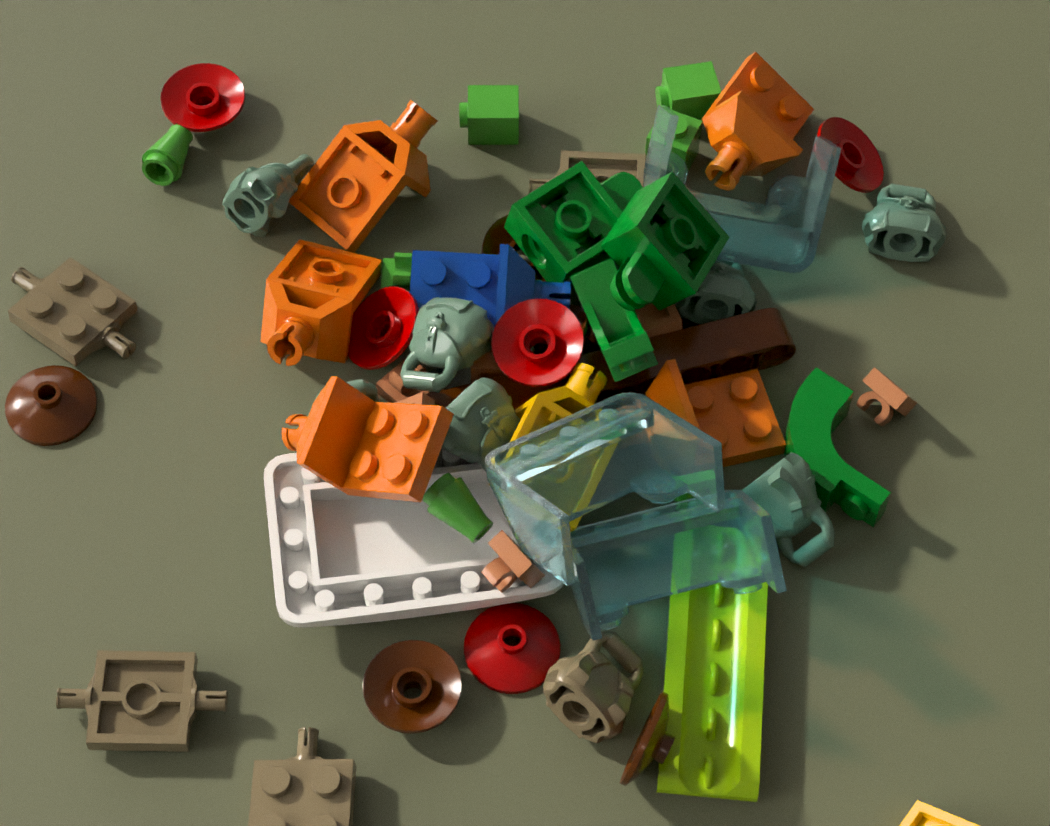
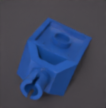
(486, 279)

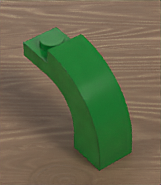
(615, 329)
(813, 417)

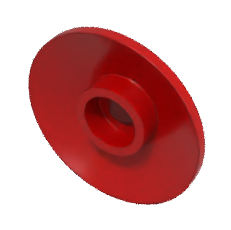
(202, 85)
(859, 160)
(534, 323)
(382, 327)
(511, 667)

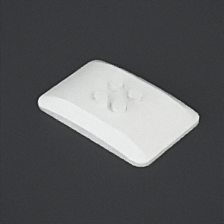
(378, 557)

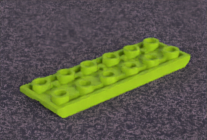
(715, 693)

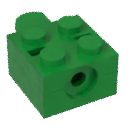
(569, 219)
(662, 246)

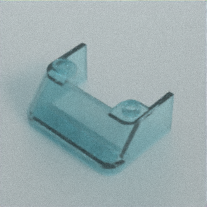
(767, 235)
(593, 460)
(671, 553)

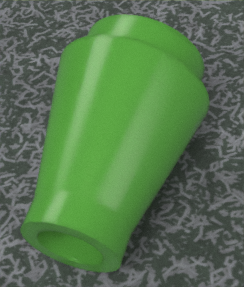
(166, 158)
(456, 506)

